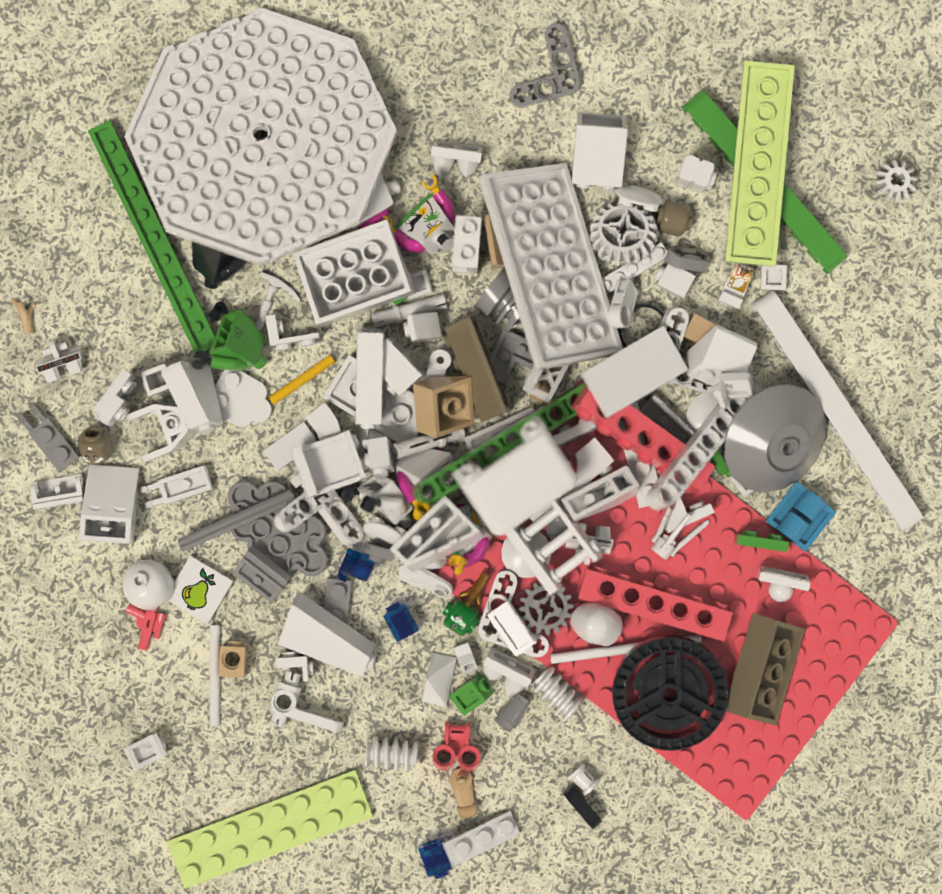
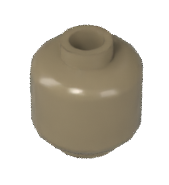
(673, 218)

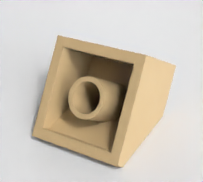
(443, 405)

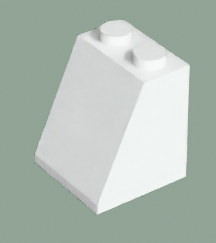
(599, 150)

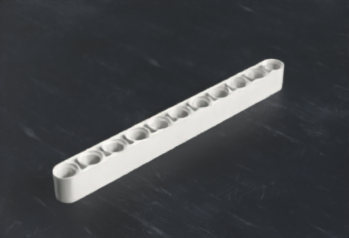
(838, 411)

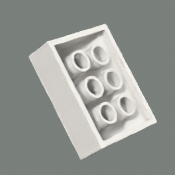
(353, 273)

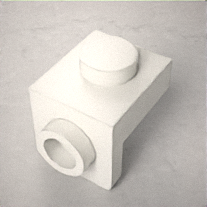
(733, 386)
(290, 659)
(145, 751)

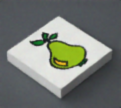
(199, 589)

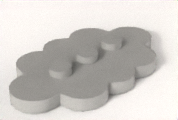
(289, 550)

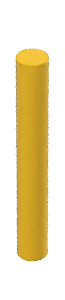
(301, 379)

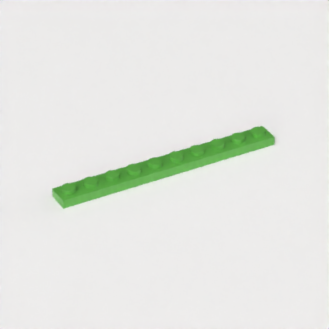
(152, 236)

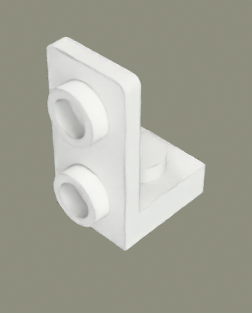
(276, 328)

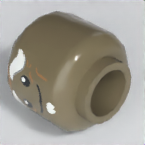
(95, 445)

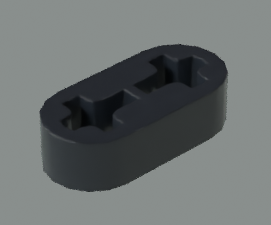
(582, 807)

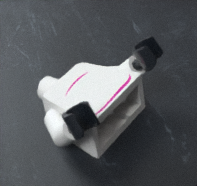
(383, 497)

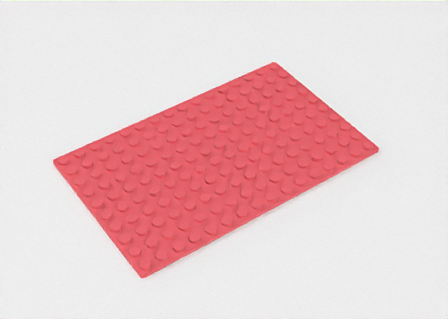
(839, 640)

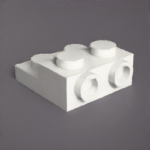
(112, 405)

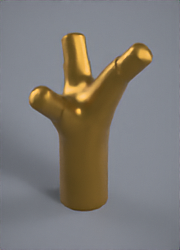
(476, 590)

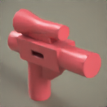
(149, 622)

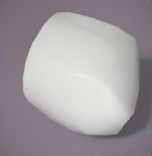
(596, 623)

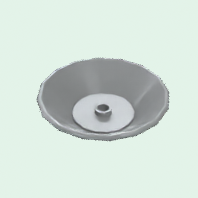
(763, 427)

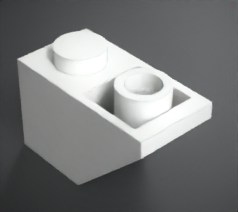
(422, 327)

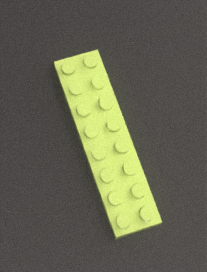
(759, 163)
(270, 829)

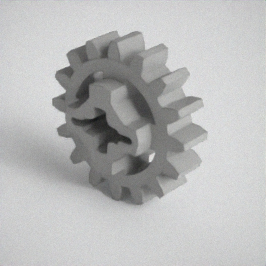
(557, 611)

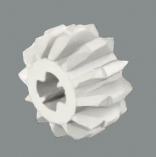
(895, 190)

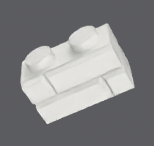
(696, 174)

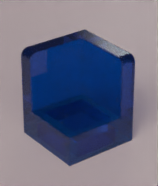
(355, 565)

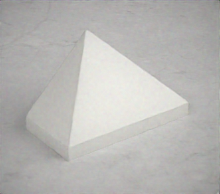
(439, 679)

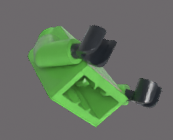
(235, 344)

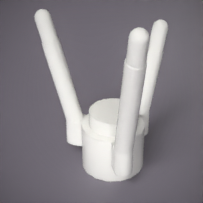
(664, 545)

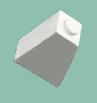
(194, 395)

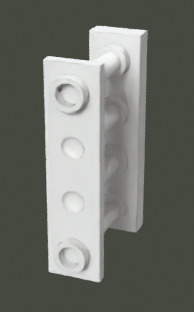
(536, 558)

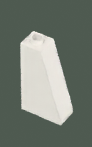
(369, 377)
(325, 637)

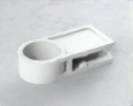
(623, 304)

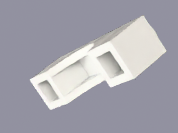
(590, 461)

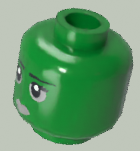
(460, 617)

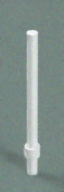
(601, 651)

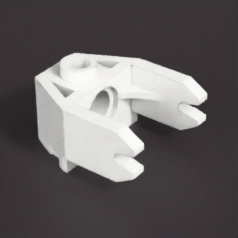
(172, 424)

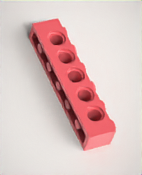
(629, 438)
(714, 628)

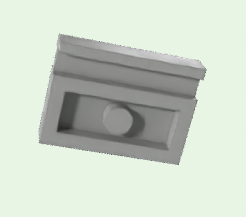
(261, 574)

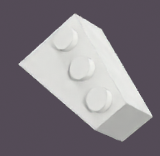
(435, 536)

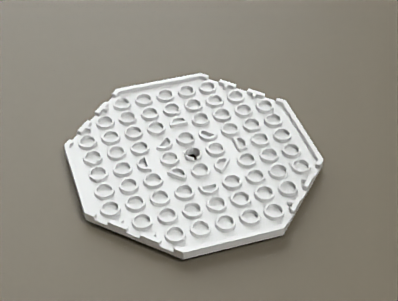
(270, 193)

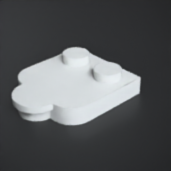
(242, 398)

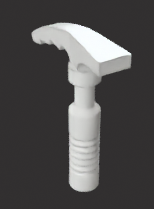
(266, 303)

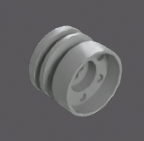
(500, 298)

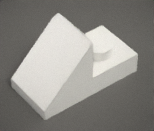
(678, 512)

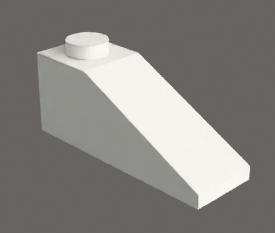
(601, 494)

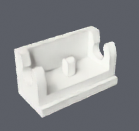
(57, 492)

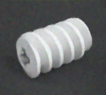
(557, 693)
(391, 754)

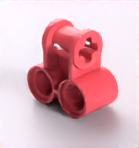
(457, 741)

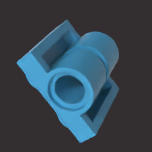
(800, 516)

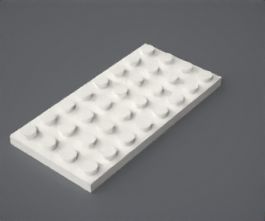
(550, 265)

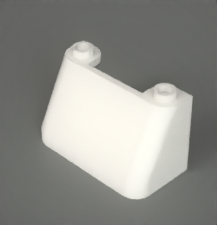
(519, 481)

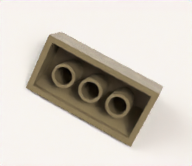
(474, 361)
(764, 669)

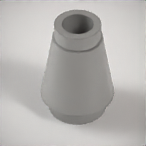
(511, 714)

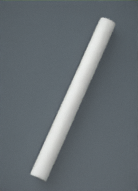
(214, 678)

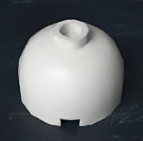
(147, 584)

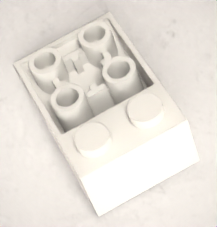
(109, 504)

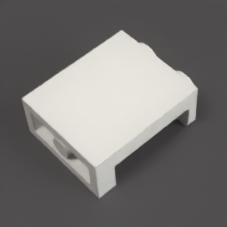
(466, 244)
(329, 464)

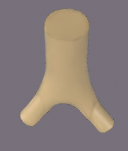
(25, 315)

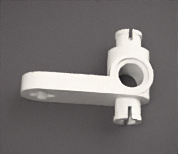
(291, 688)

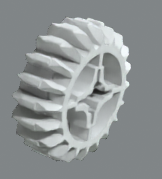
(605, 226)

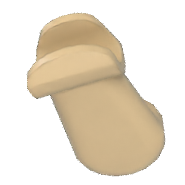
(463, 791)

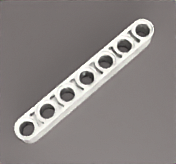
(697, 452)

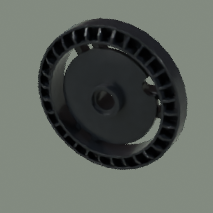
(673, 712)

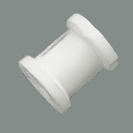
(583, 779)

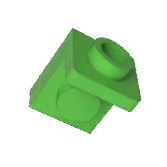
(471, 694)

